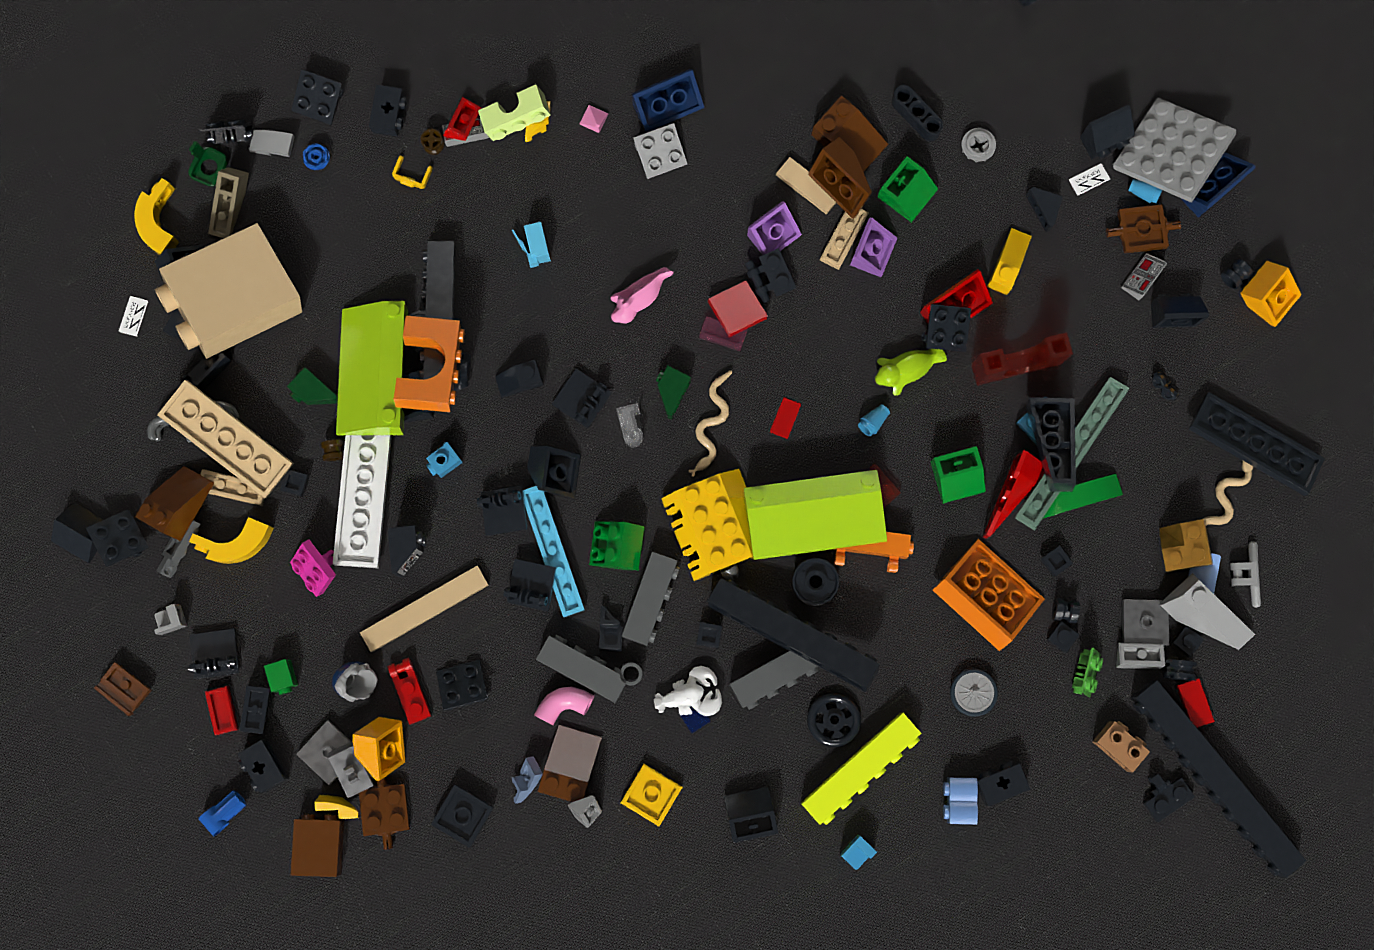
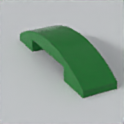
(1086, 494)

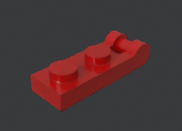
(409, 691)

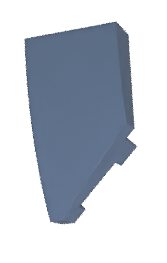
(528, 779)

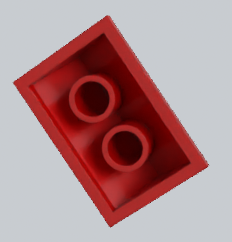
(967, 293)

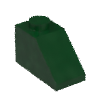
(672, 388)
(310, 390)

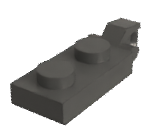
(175, 551)

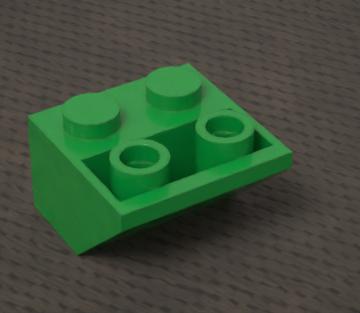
(908, 189)
(959, 474)
(616, 545)

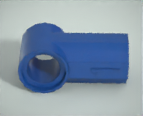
(218, 816)

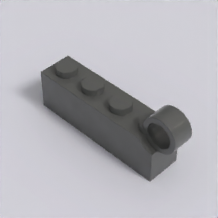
(585, 670)

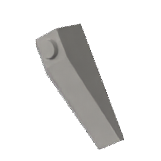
(1201, 610)

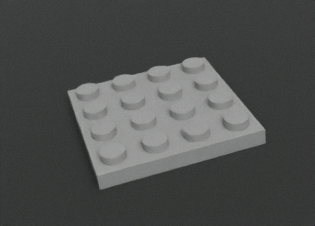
(1174, 149)

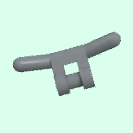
(1253, 574)

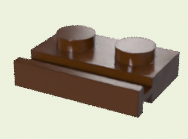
(122, 688)

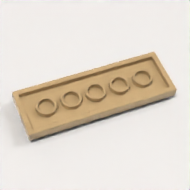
(225, 438)

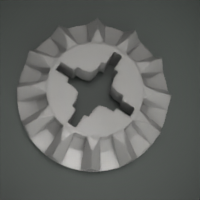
(981, 136)

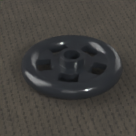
(838, 738)

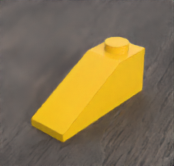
(1009, 261)

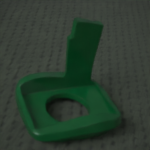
(202, 154)

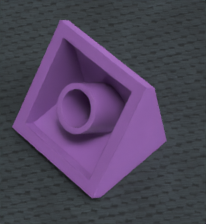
(774, 229)
(874, 249)

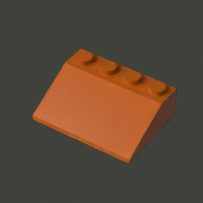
(989, 595)

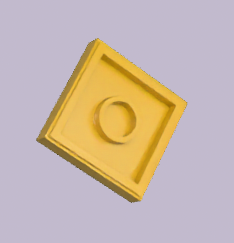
(651, 794)

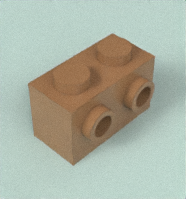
(1121, 746)

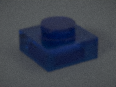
(695, 720)

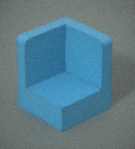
(857, 852)

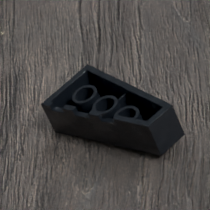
(1055, 437)

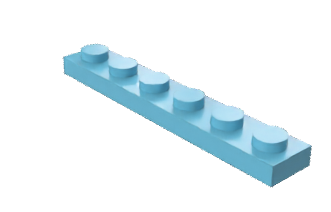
(552, 551)

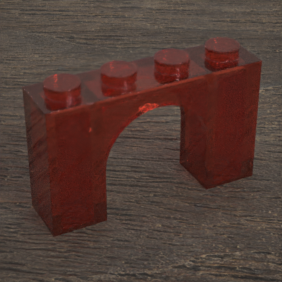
(997, 366)

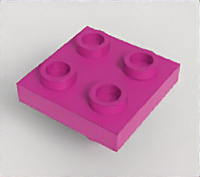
(313, 567)

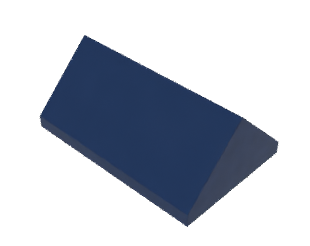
(667, 100)
(1223, 178)

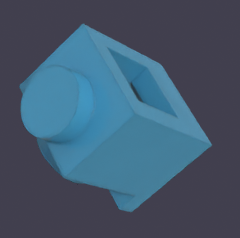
(451, 460)

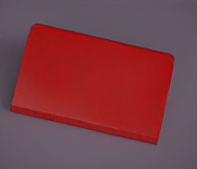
(462, 120)

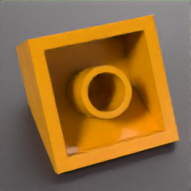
(1271, 292)
(380, 746)

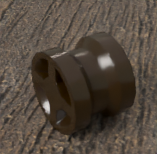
(428, 138)
(332, 450)

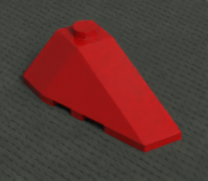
(1021, 478)

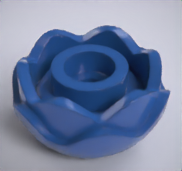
(316, 150)

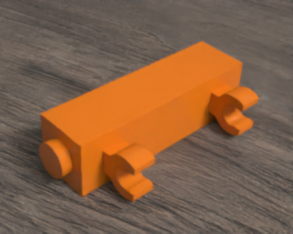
(896, 547)

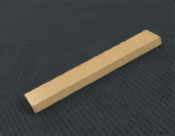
(424, 609)

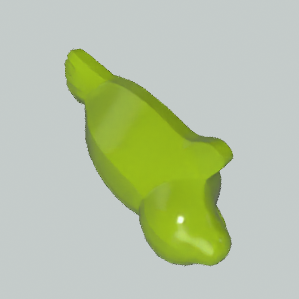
(907, 368)

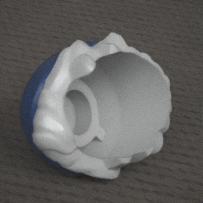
(354, 681)

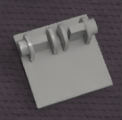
(660, 150)

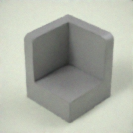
(170, 619)

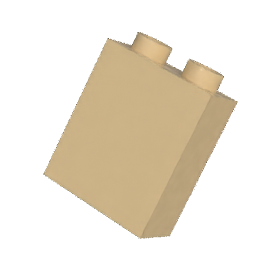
(228, 292)

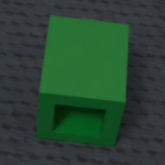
(281, 676)

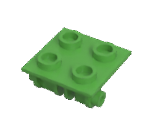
(1088, 685)

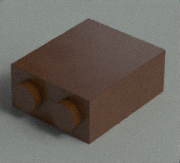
(317, 846)

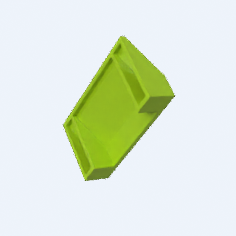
(369, 368)
(815, 514)

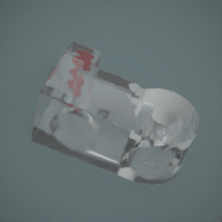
(631, 433)

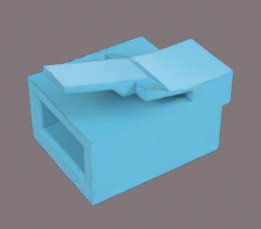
(537, 244)

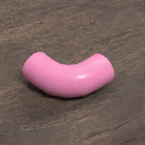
(563, 699)

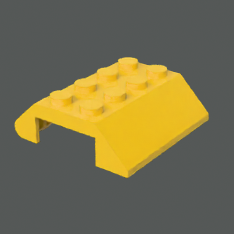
(712, 522)

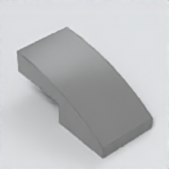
(271, 142)

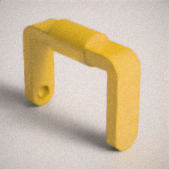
(407, 180)

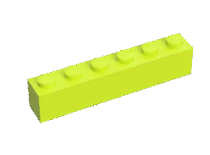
(861, 768)

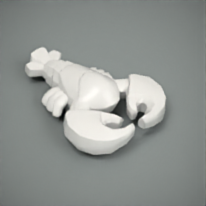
(690, 694)

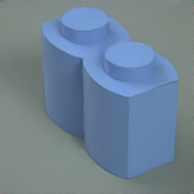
(961, 800)

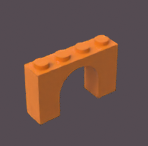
(435, 392)

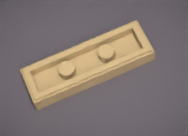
(800, 181)
(843, 239)
(232, 488)

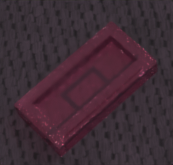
(714, 332)

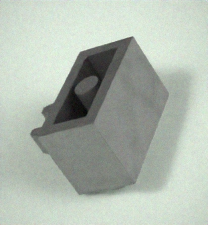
(349, 770)

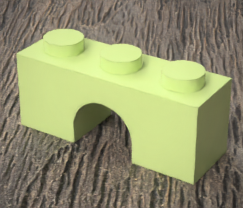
(530, 110)

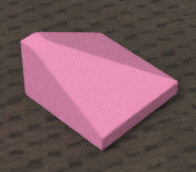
(593, 118)

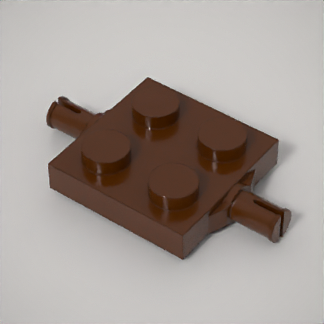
(1143, 228)
(384, 811)

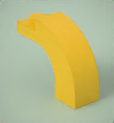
(147, 217)
(245, 546)

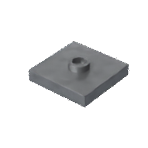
(1144, 622)
(316, 750)

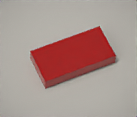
(1195, 703)
(221, 710)

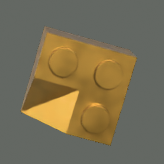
(1185, 546)

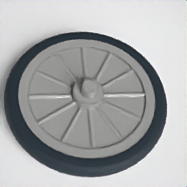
(973, 692)

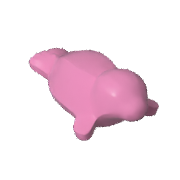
(638, 295)

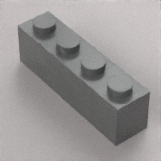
(649, 599)
(770, 677)

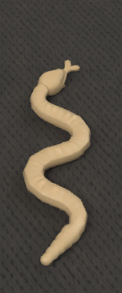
(711, 421)
(1219, 520)

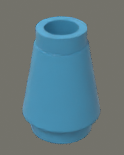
(1145, 191)
(873, 420)

